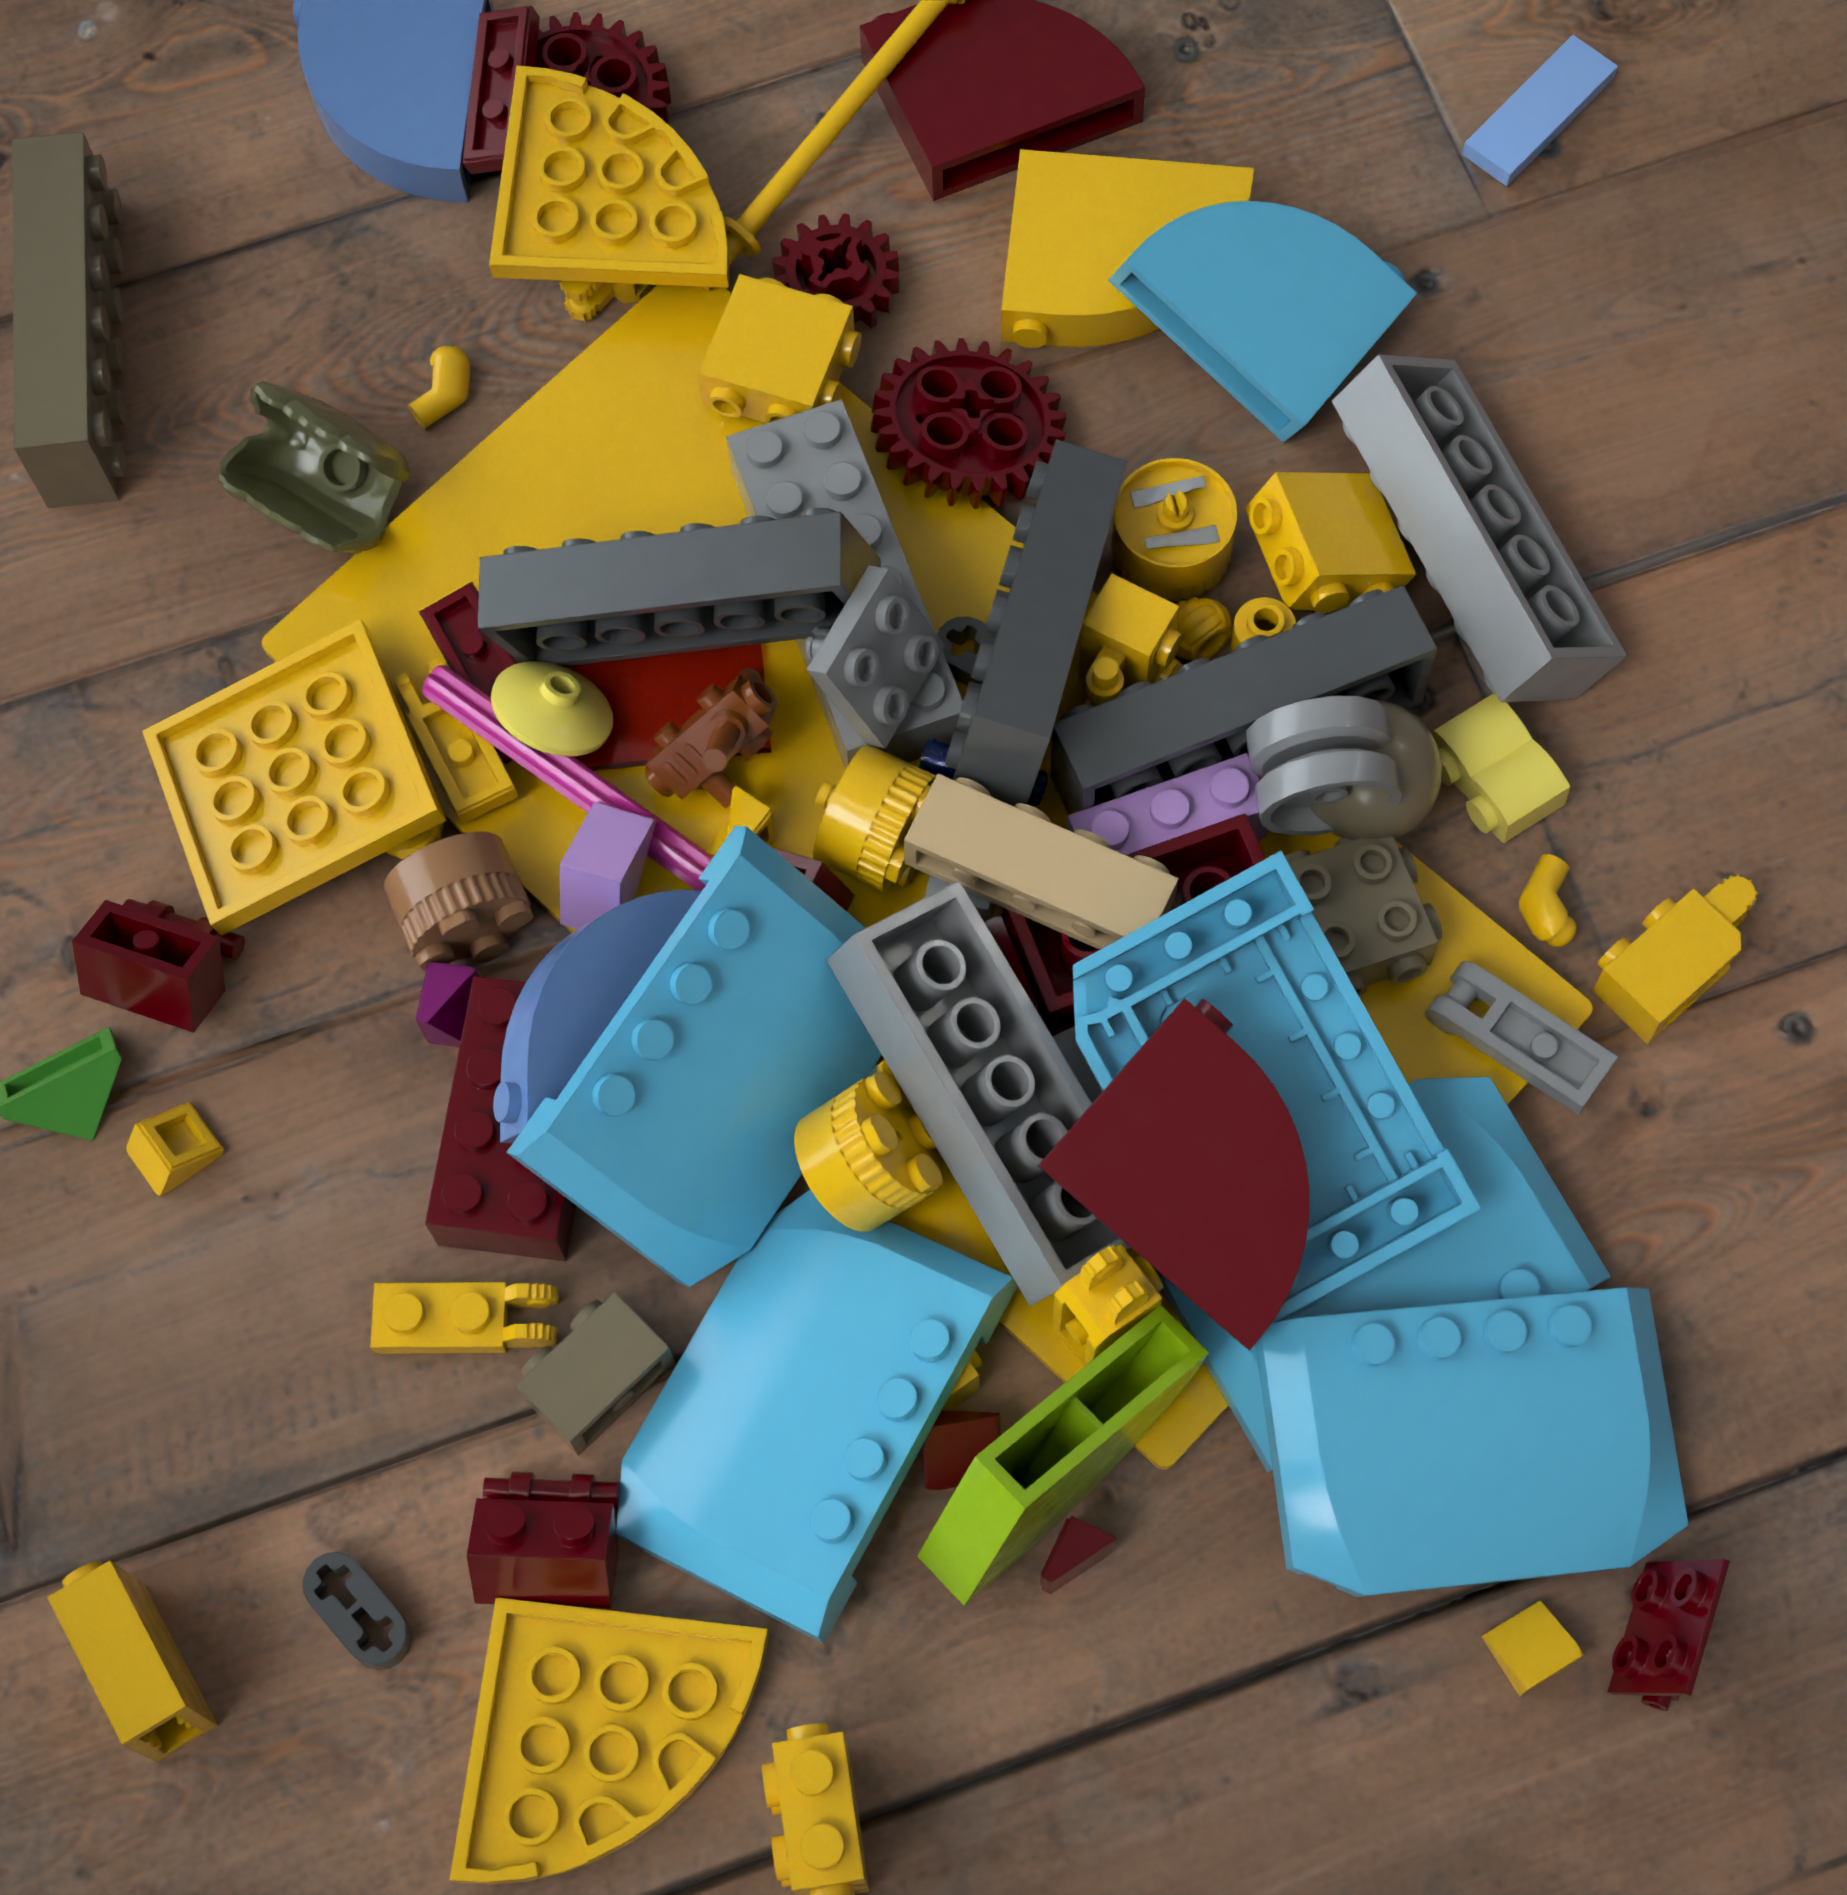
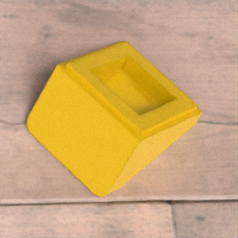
(172, 1147)
(1532, 1647)

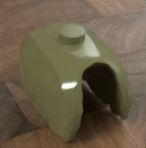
(315, 471)

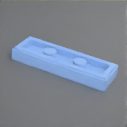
(1539, 110)

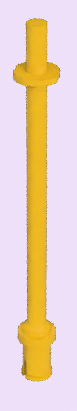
(742, 232)

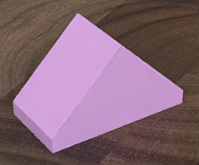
(603, 863)

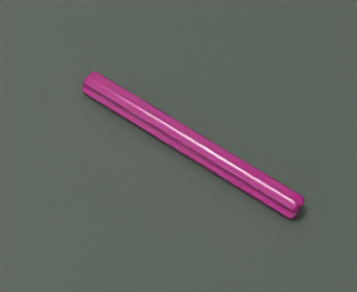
(562, 772)

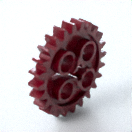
(607, 60)
(966, 422)

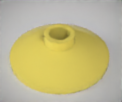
(551, 708)

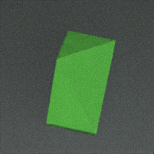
(65, 1089)

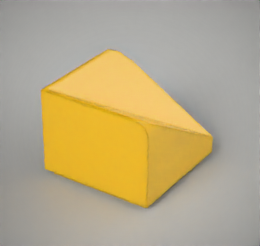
(747, 812)

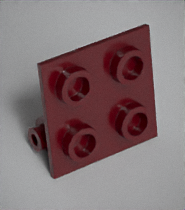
(1667, 1630)

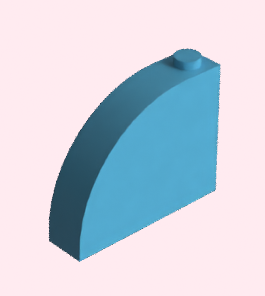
(1266, 302)

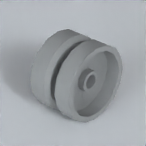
(1313, 754)

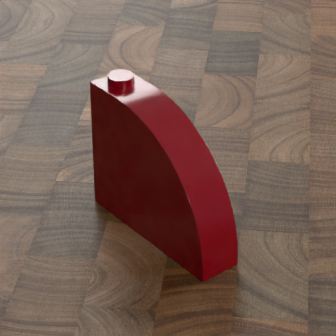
(998, 83)
(1196, 1170)

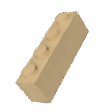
(1034, 865)

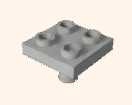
(874, 656)

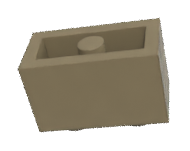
(594, 1372)

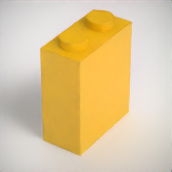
(131, 1660)

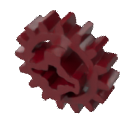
(834, 265)

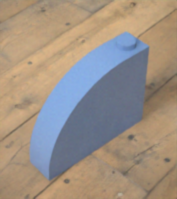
(394, 86)
(575, 999)

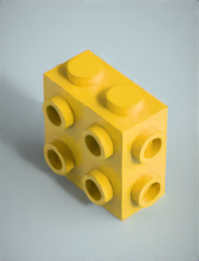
(777, 351)
(1327, 539)
(819, 1812)

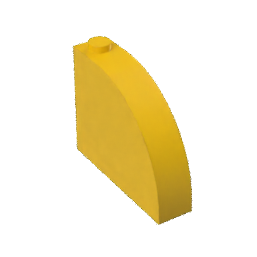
(1078, 225)

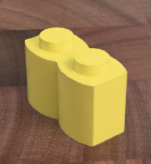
(1499, 769)

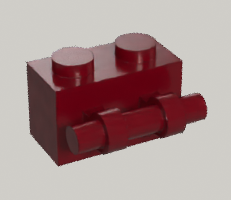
(153, 961)
(545, 1541)

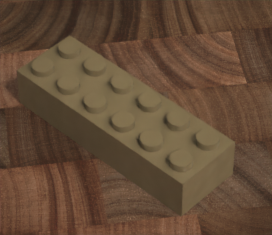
(67, 321)

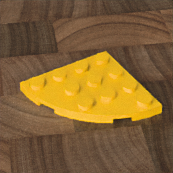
(601, 192)
(593, 1732)

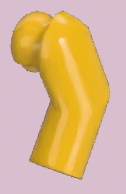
(448, 388)
(1542, 906)

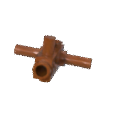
(701, 747)

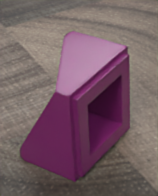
(444, 1002)

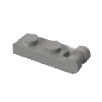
(1522, 1036)

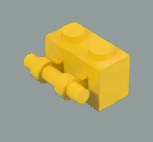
(1127, 640)

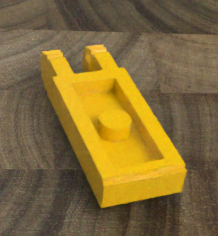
(460, 757)
(457, 1317)

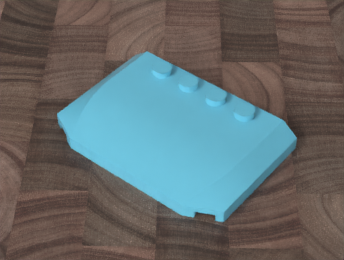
(1269, 969)
(698, 1081)
(1510, 1248)
(803, 1409)
(1471, 1441)

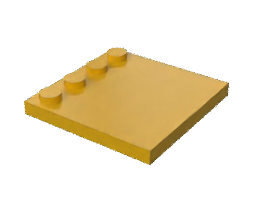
(292, 777)

